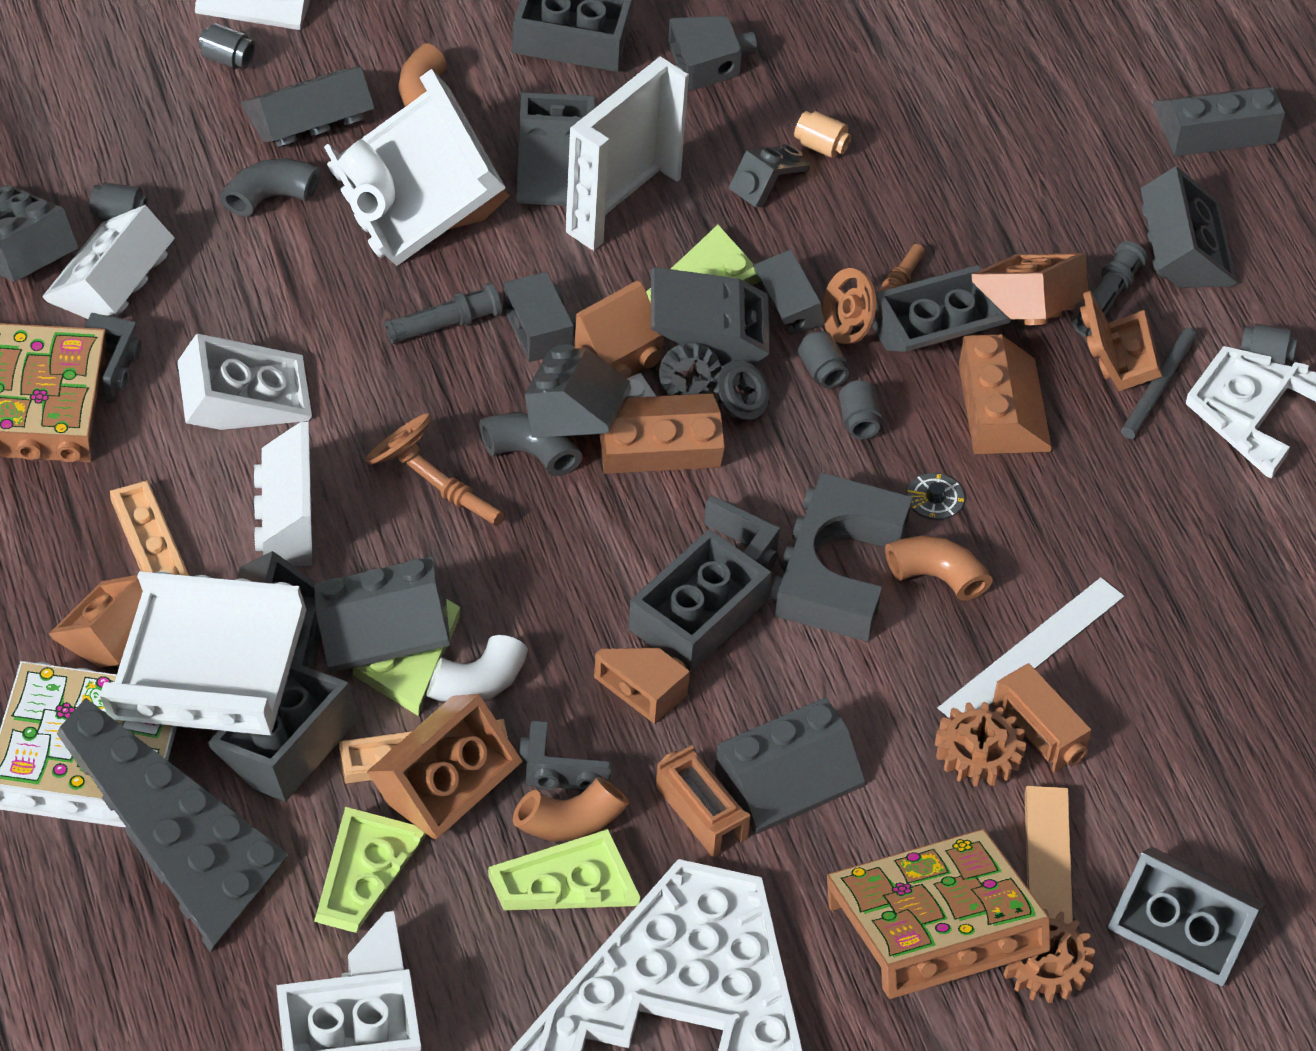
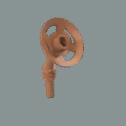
(858, 303)
(404, 447)

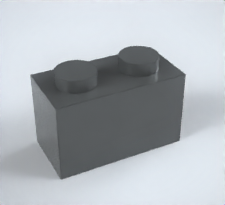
(538, 314)

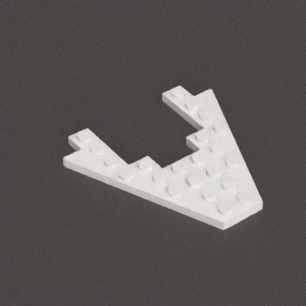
(689, 953)

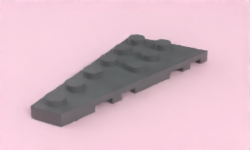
(182, 831)

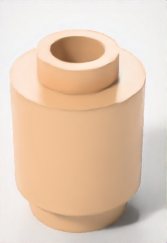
(822, 133)

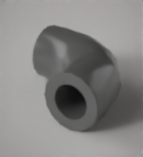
(269, 179)
(512, 433)

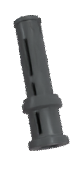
(1116, 277)
(460, 310)

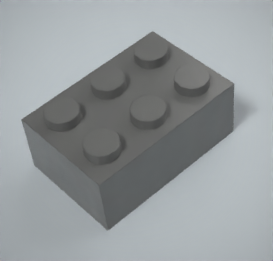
(573, 31)
(699, 600)

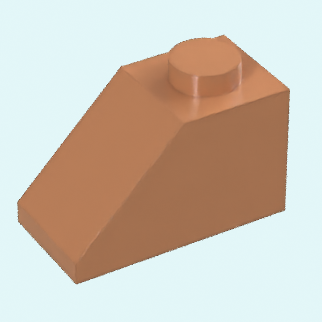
(643, 678)

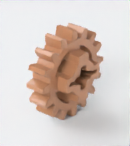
(960, 745)
(1057, 971)

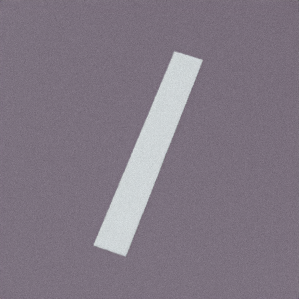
(1037, 645)

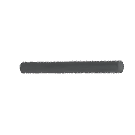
(1158, 385)

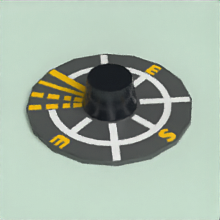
(935, 496)

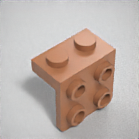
(1123, 345)

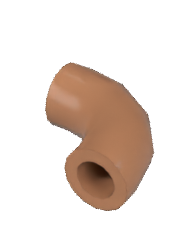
(419, 63)
(941, 559)
(573, 817)

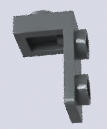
(761, 168)
(125, 347)
(746, 528)
(556, 771)

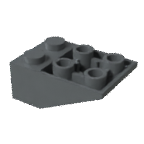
(546, 144)
(31, 233)
(711, 311)

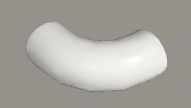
(372, 180)
(486, 676)

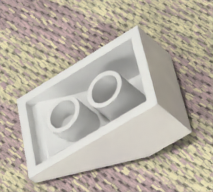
(241, 385)

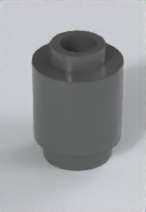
(226, 46)
(115, 199)
(1270, 342)
(823, 359)
(860, 409)

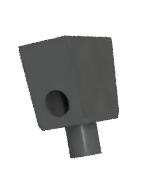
(708, 49)

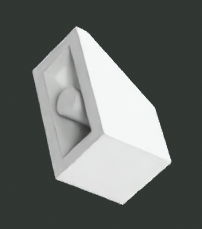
(377, 950)

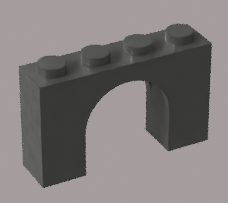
(837, 512)

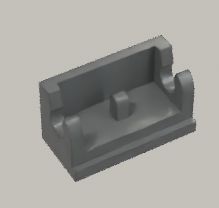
(790, 292)

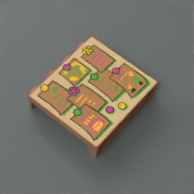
(49, 390)
(940, 912)

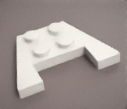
(1238, 396)

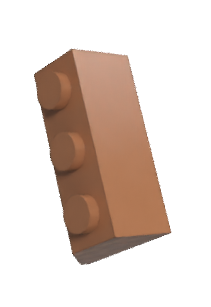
(1035, 285)
(1002, 397)
(664, 435)
(445, 765)

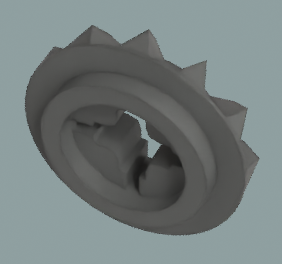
(679, 360)
(750, 380)

